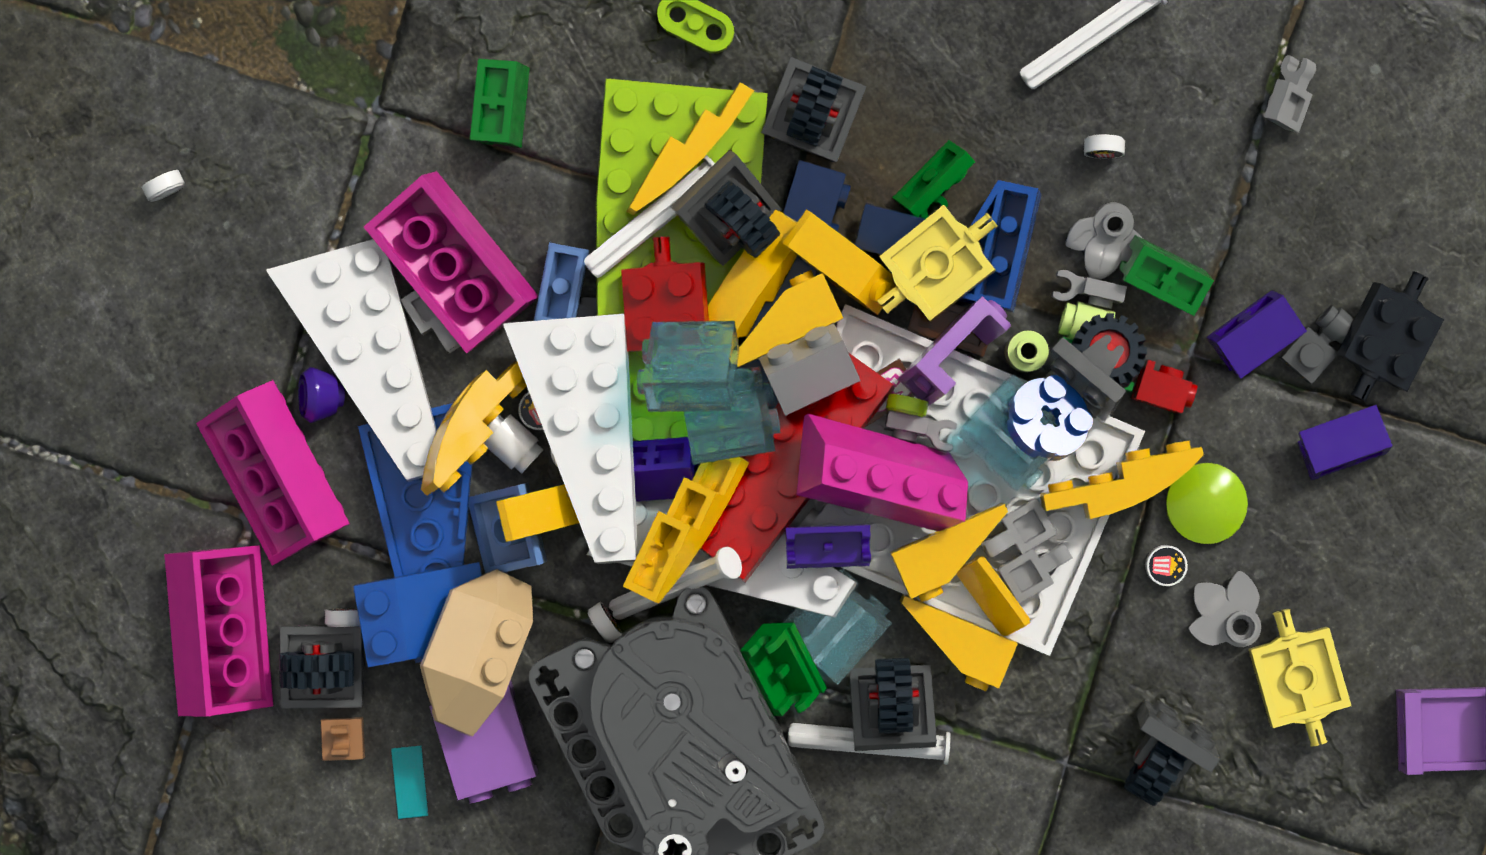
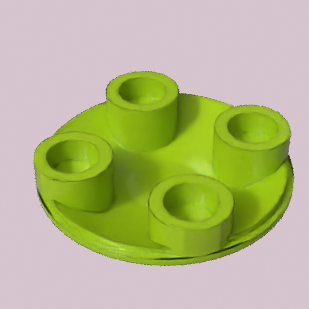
(1207, 503)

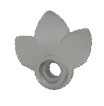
(1103, 247)
(1224, 606)

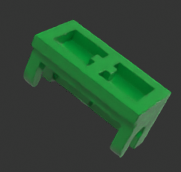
(499, 102)
(1166, 276)
(783, 667)

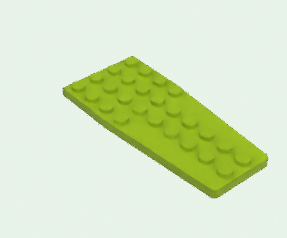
(633, 132)

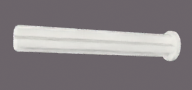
(1085, 40)
(642, 226)
(724, 564)
(842, 739)

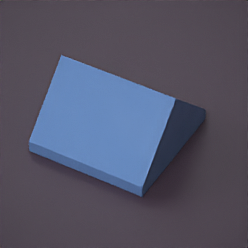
(493, 547)

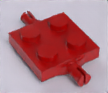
(662, 294)

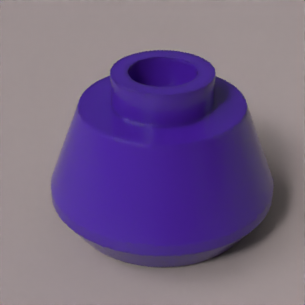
(319, 395)

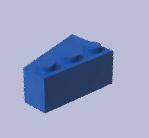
(1006, 246)

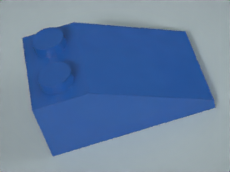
(402, 611)

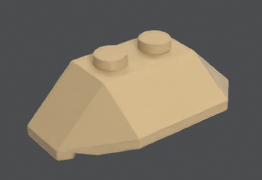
(476, 649)

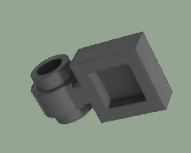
(1311, 352)

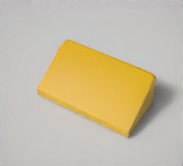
(993, 596)

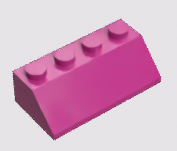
(450, 261)
(272, 472)
(880, 475)
(218, 631)

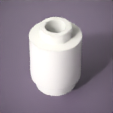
(512, 443)

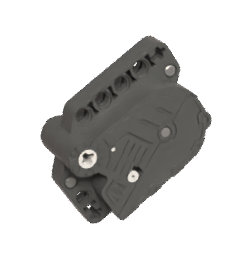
(679, 737)

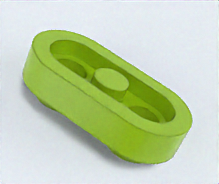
(696, 23)

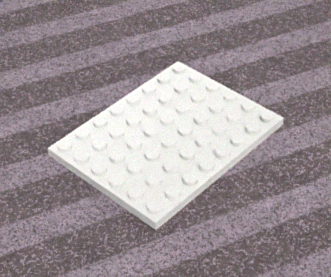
(880, 344)

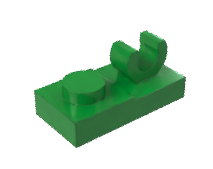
(936, 176)

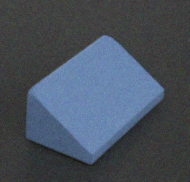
(561, 282)

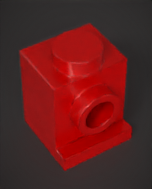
(1164, 388)

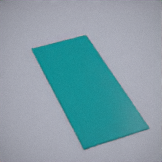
(409, 782)

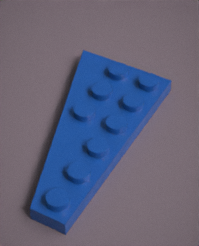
(418, 529)

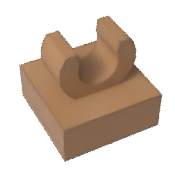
(342, 739)

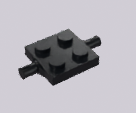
(1390, 336)

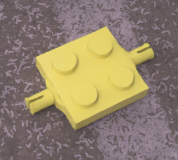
(937, 263)
(1300, 677)

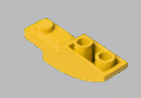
(465, 426)
(1139, 479)

